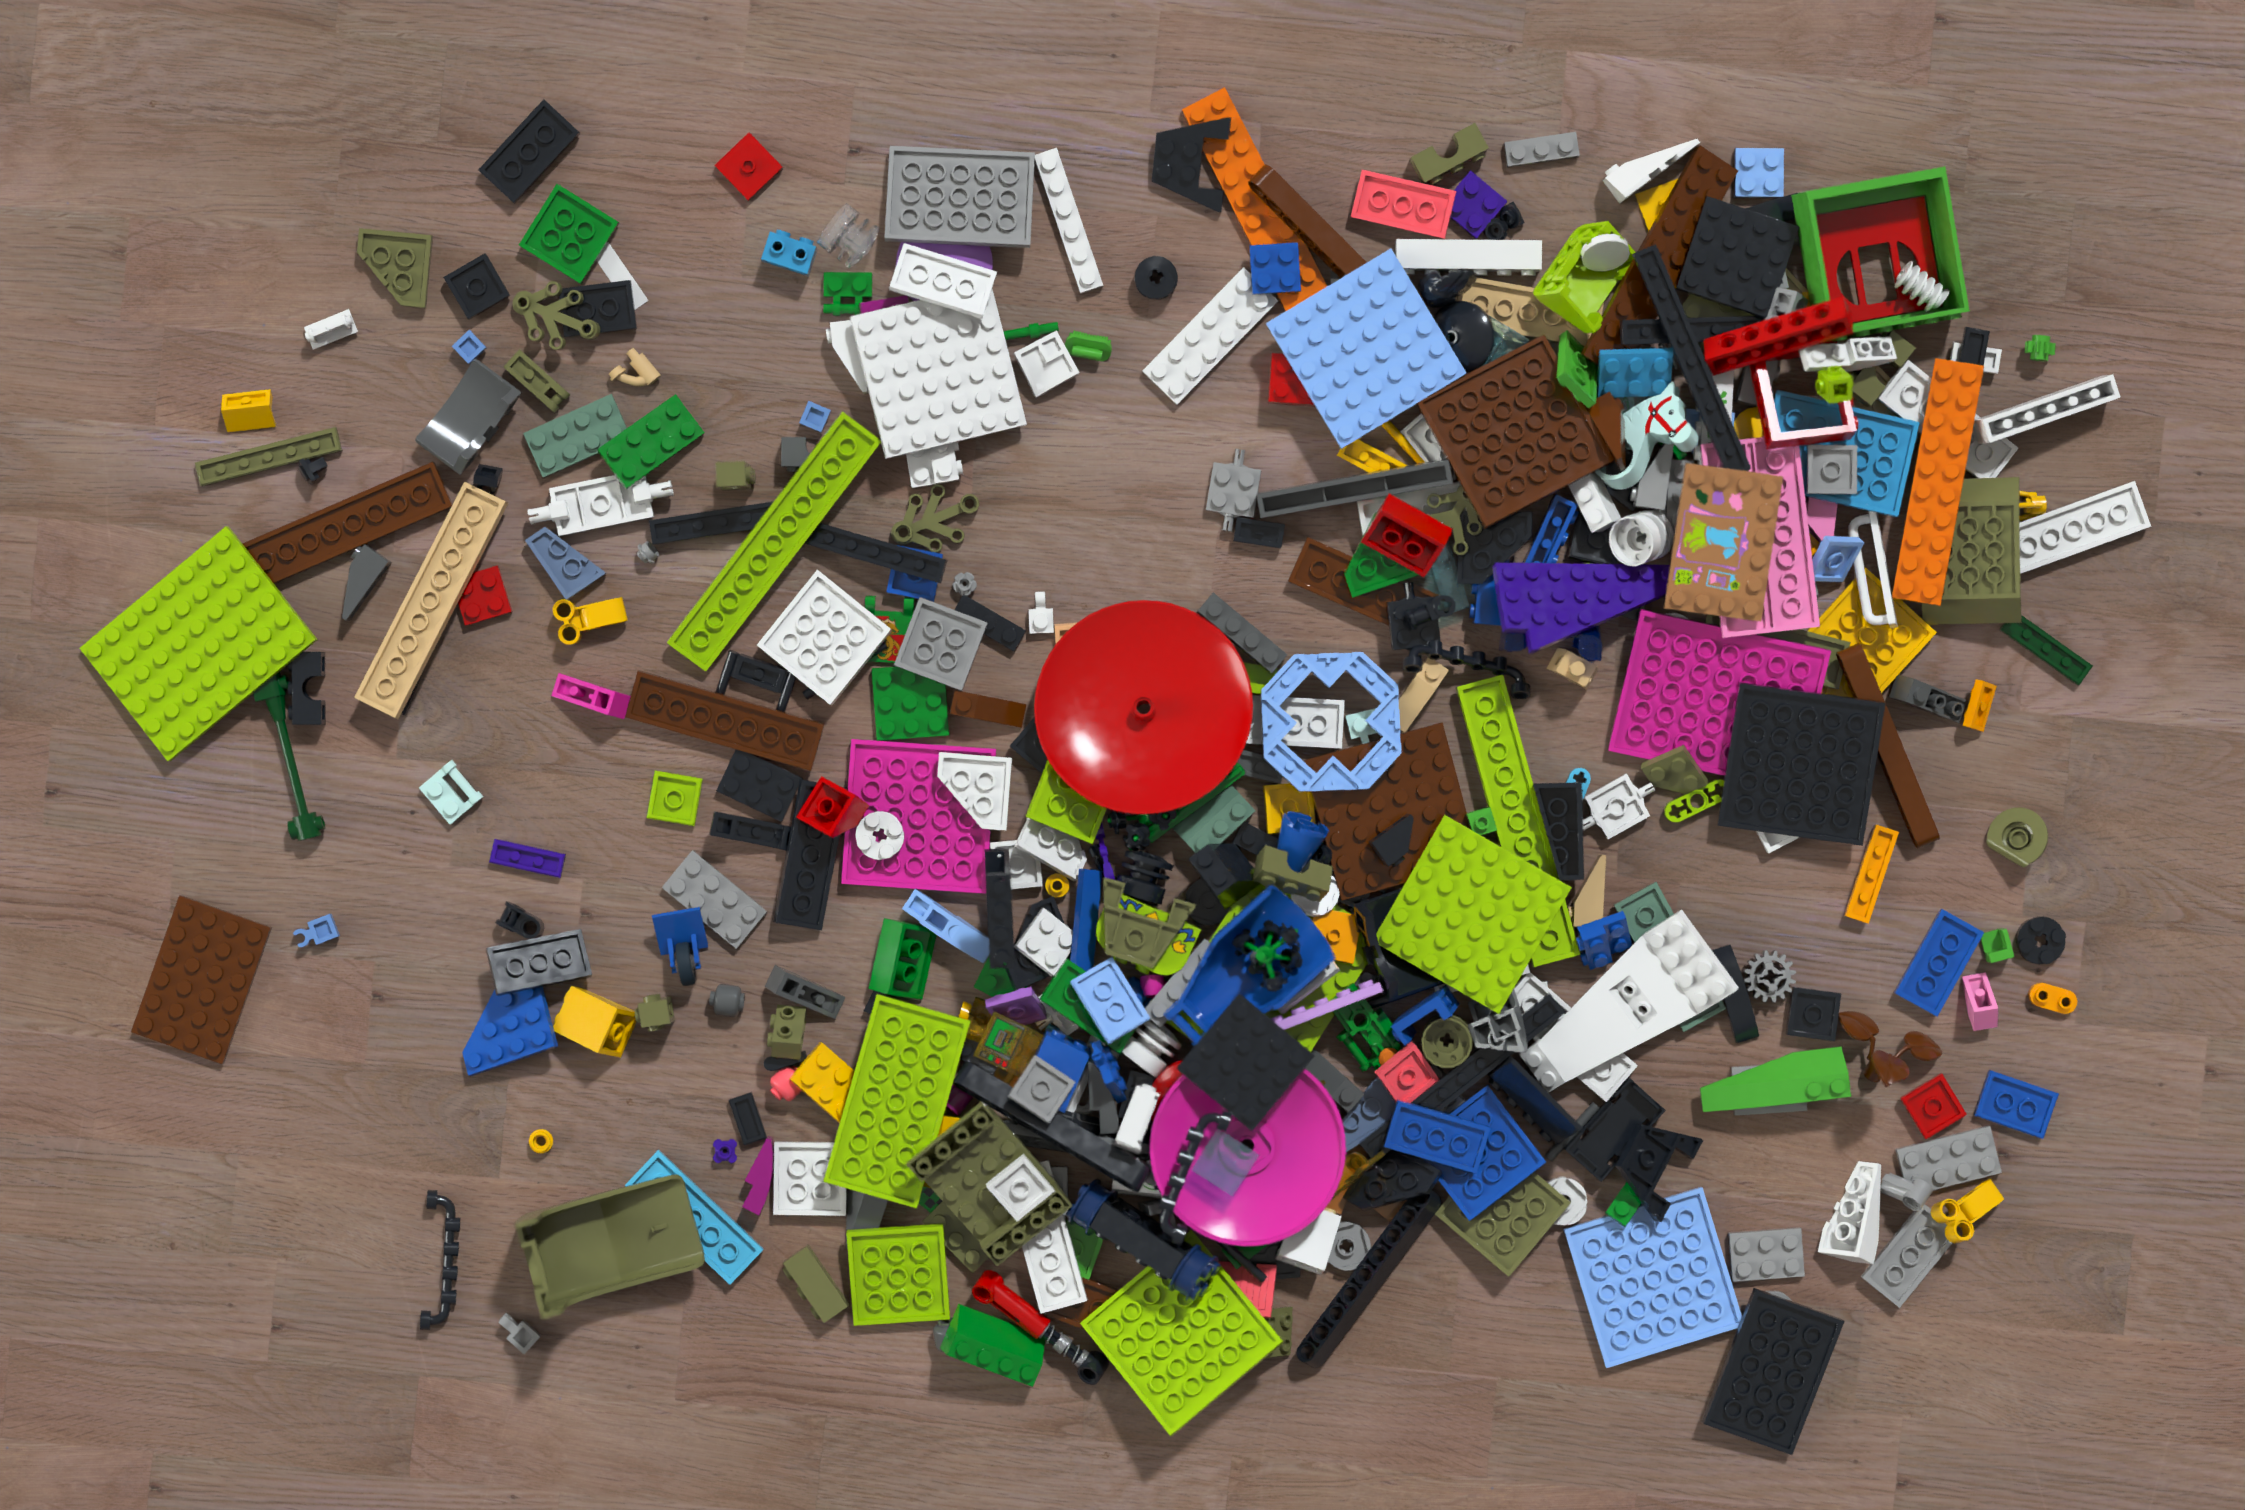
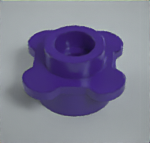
(730, 1146)

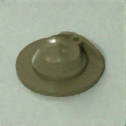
(2018, 836)

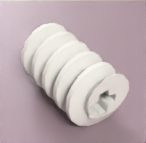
(1921, 286)

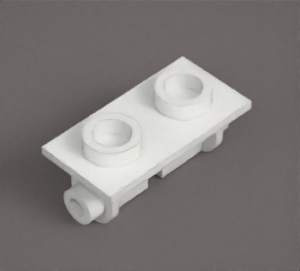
(330, 329)

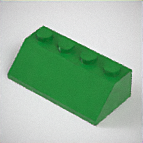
(993, 1345)

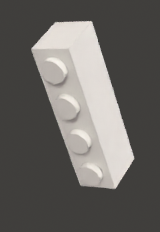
(1595, 502)

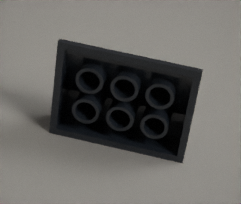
(1534, 1101)

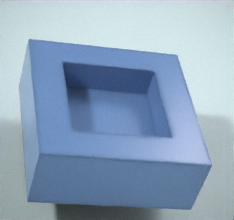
(469, 347)
(815, 416)

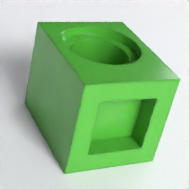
(1481, 821)

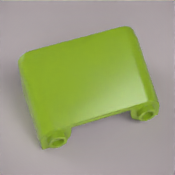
(1574, 289)

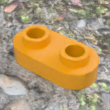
(2053, 998)

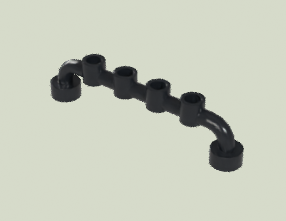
(1477, 661)
(1178, 1179)
(450, 1272)

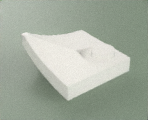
(1046, 364)

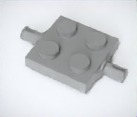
(1233, 490)

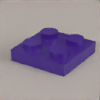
(1475, 204)

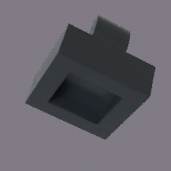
(487, 476)

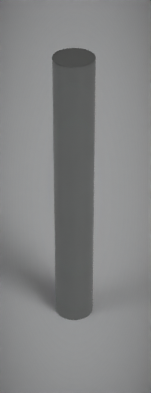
(1582, 1120)

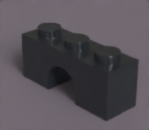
(303, 708)

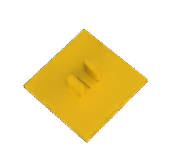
(1652, 201)

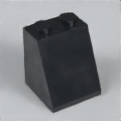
(1224, 872)

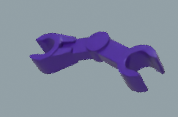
(1108, 870)

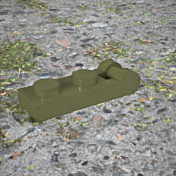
(536, 380)

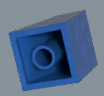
(1065, 1056)

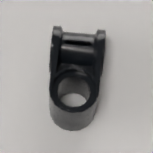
(516, 919)

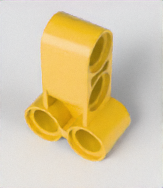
(590, 617)
(1966, 1210)

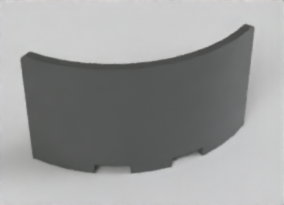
(469, 417)

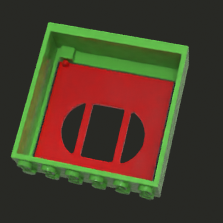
(1831, 235)

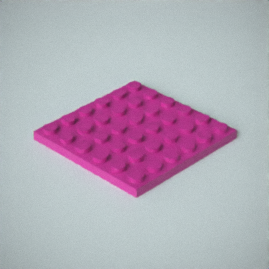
(941, 839)

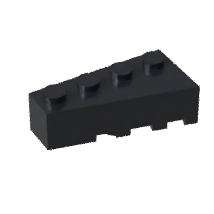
(1563, 820)

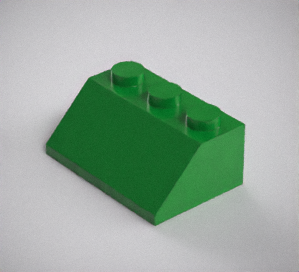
(902, 959)

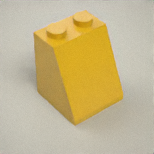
(595, 1022)

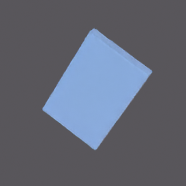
(1110, 1000)

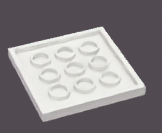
(824, 637)

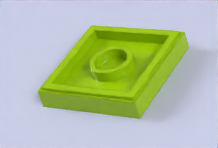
(674, 798)

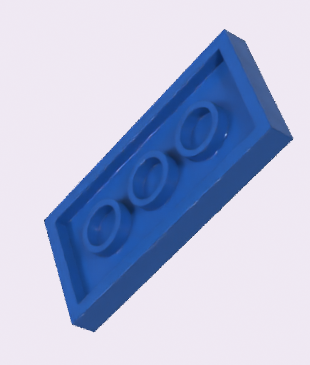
(1938, 962)
(1436, 1136)

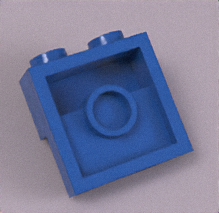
(1602, 938)

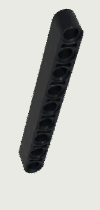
(1059, 1131)
(1358, 1282)

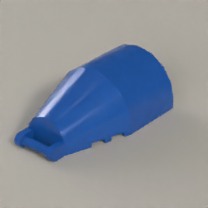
(1224, 974)

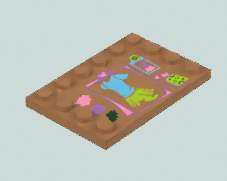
(1723, 542)

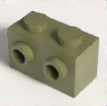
(655, 1012)
(788, 1032)

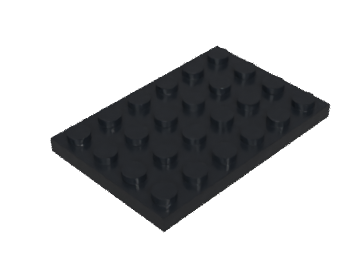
(1773, 1371)

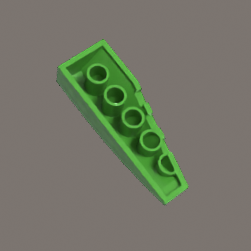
(1782, 1081)

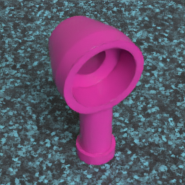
(1152, 985)

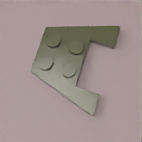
(1135, 935)

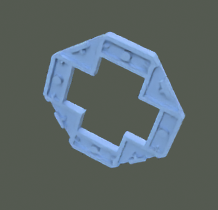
(1278, 723)

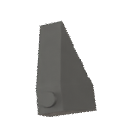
(863, 1211)

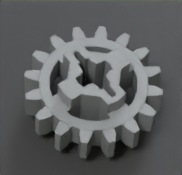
(1771, 987)

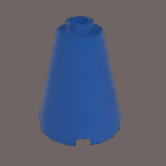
(1300, 838)

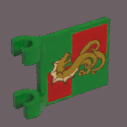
(895, 620)

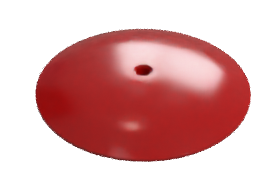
(1135, 658)

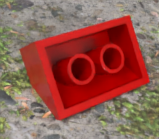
(1406, 535)

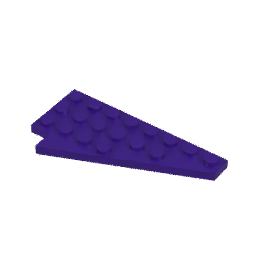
(1567, 598)

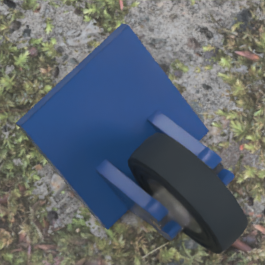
(680, 933)

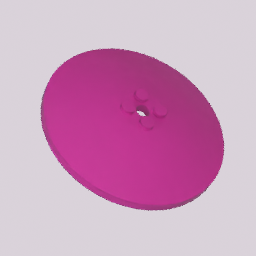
(1290, 1181)

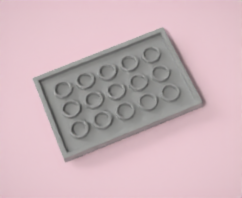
(959, 196)

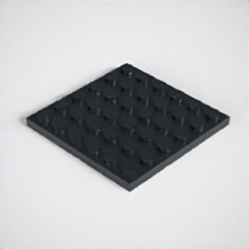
(1801, 763)

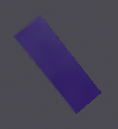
(527, 858)

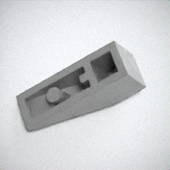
(1653, 486)

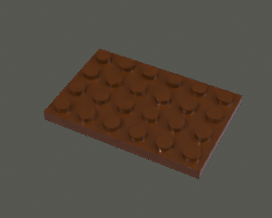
(201, 979)

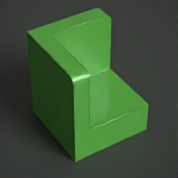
(1997, 945)

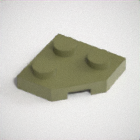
(1675, 771)

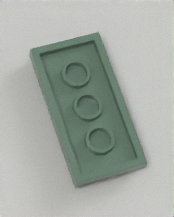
(575, 435)

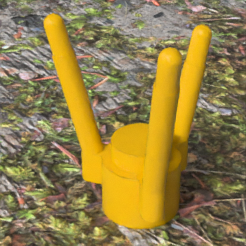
(2033, 505)

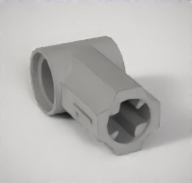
(1911, 1193)

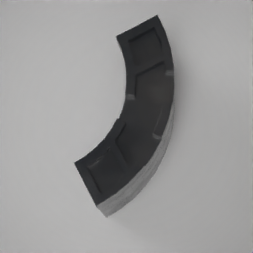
(1395, 974)

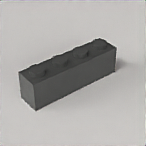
(1242, 633)

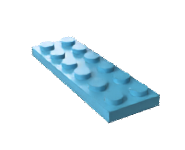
(724, 1242)

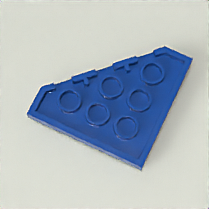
(509, 1031)

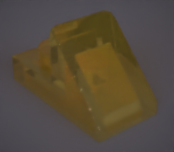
(979, 1020)

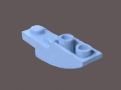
(948, 926)

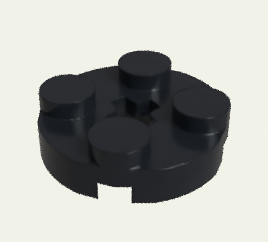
(2036, 927)

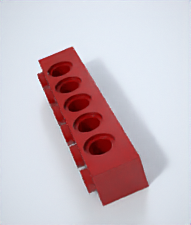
(1778, 336)

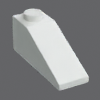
(845, 345)

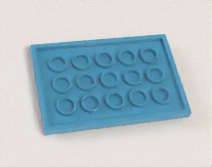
(1882, 444)

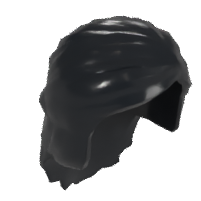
(1441, 291)

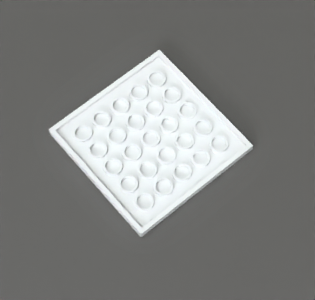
(936, 375)

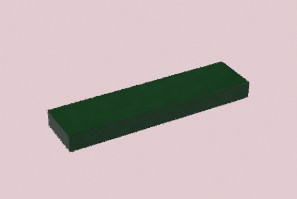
(2048, 649)

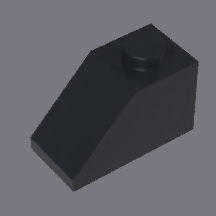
(1393, 841)

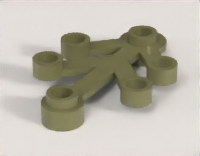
(551, 314)
(1452, 517)
(931, 521)

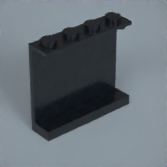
(999, 908)

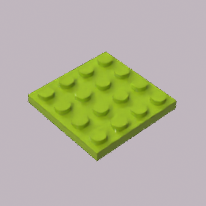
(898, 1274)

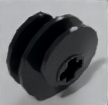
(1167, 282)

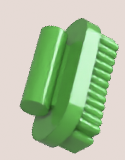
(1088, 346)

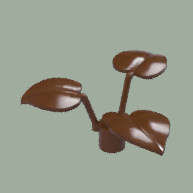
(1881, 1064)

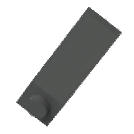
(363, 576)
(804, 992)
(1337, 1084)

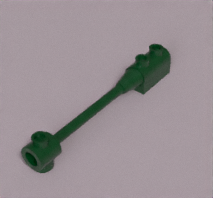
(273, 693)

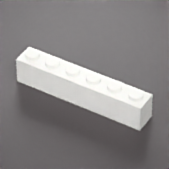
(1470, 255)
(2046, 409)

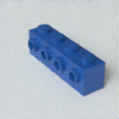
(1552, 531)

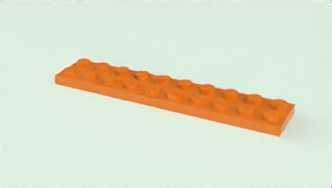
(1234, 165)
(1938, 481)

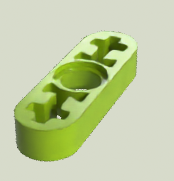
(1683, 814)

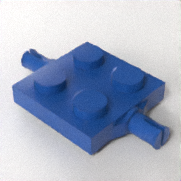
(1109, 1069)

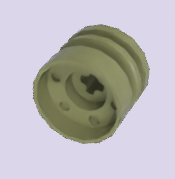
(1448, 1054)

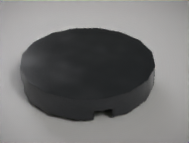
(1201, 896)

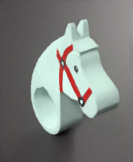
(1651, 422)

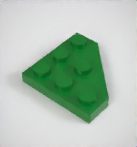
(1373, 570)

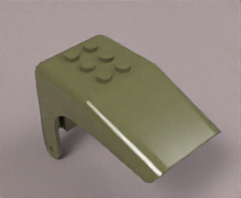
(609, 1242)

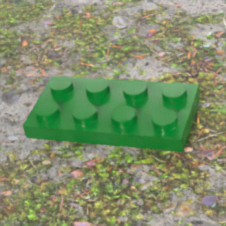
(650, 441)
(1064, 1000)

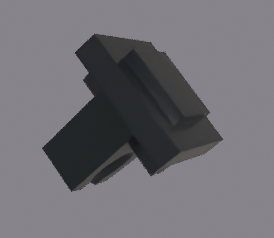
(310, 470)

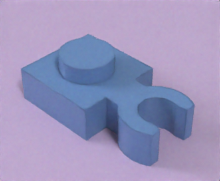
(320, 930)

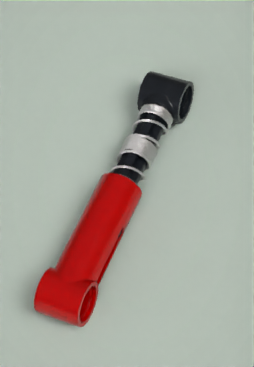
(993, 1291)

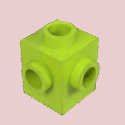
(1834, 384)

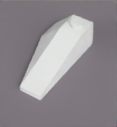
(1634, 174)
(1855, 1224)

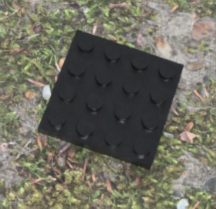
(1737, 257)
(1245, 1061)

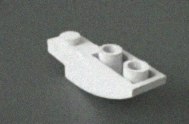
(1851, 355)

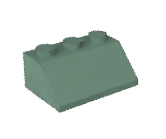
(1215, 819)

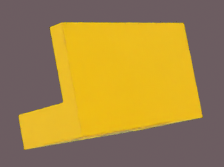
(248, 410)

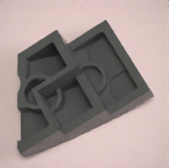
(1501, 1030)

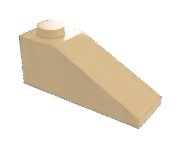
(1419, 691)
(1589, 899)

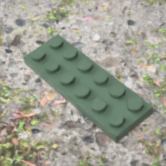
(1644, 911)

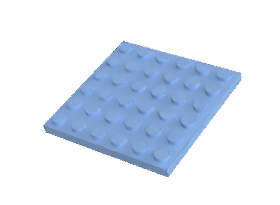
(1366, 348)
(1654, 1279)

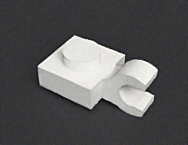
(1041, 618)

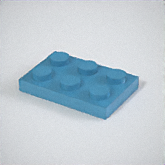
(1634, 372)

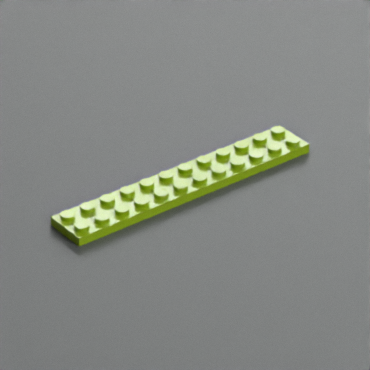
(774, 541)
(1513, 797)

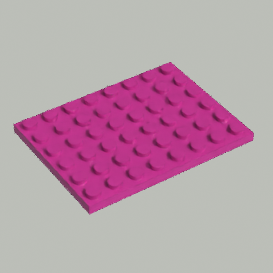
(1687, 682)

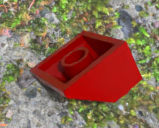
(832, 808)

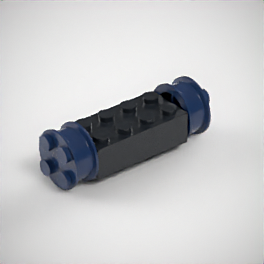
(1141, 1236)

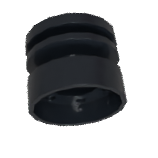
(1144, 876)

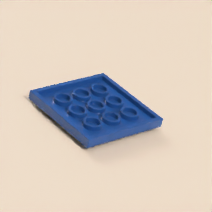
(1505, 1162)

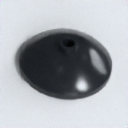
(1472, 332)

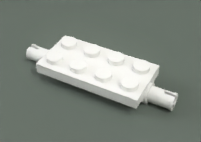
(599, 504)

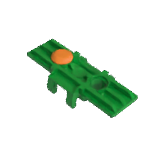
(1374, 1029)

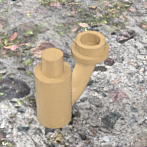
(641, 365)

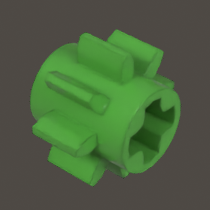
(2040, 348)

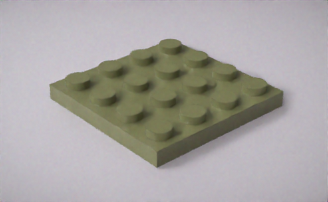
(1512, 1224)

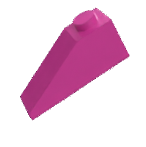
(591, 696)

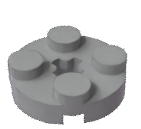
(1361, 1246)

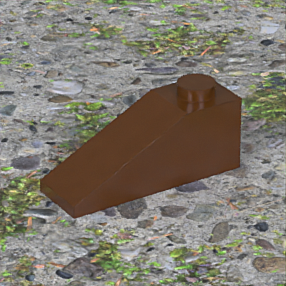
(1611, 425)
(988, 708)

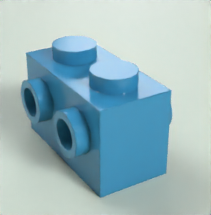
(788, 255)

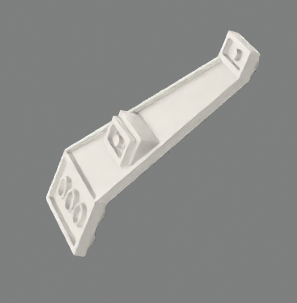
(1669, 975)

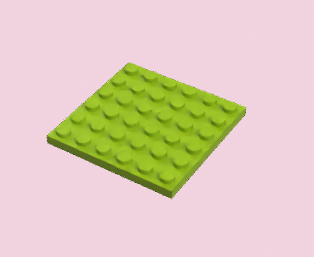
(1472, 914)
(1181, 1351)

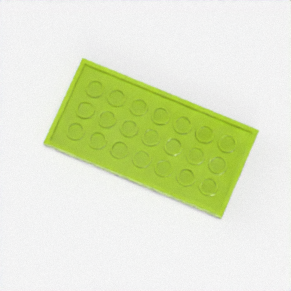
(896, 1099)

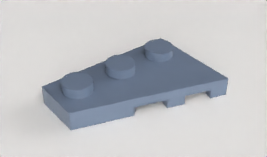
(563, 563)
(1367, 1114)

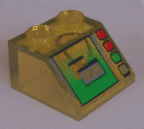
(1008, 1045)

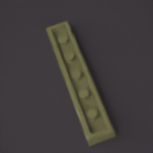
(268, 456)

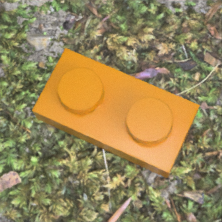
(1979, 705)

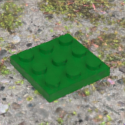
(569, 233)
(908, 705)

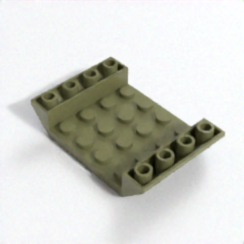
(1984, 557)
(962, 1164)

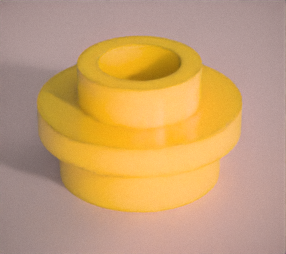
(1057, 877)
(541, 1148)

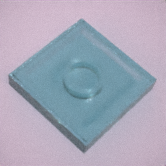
(1225, 1162)

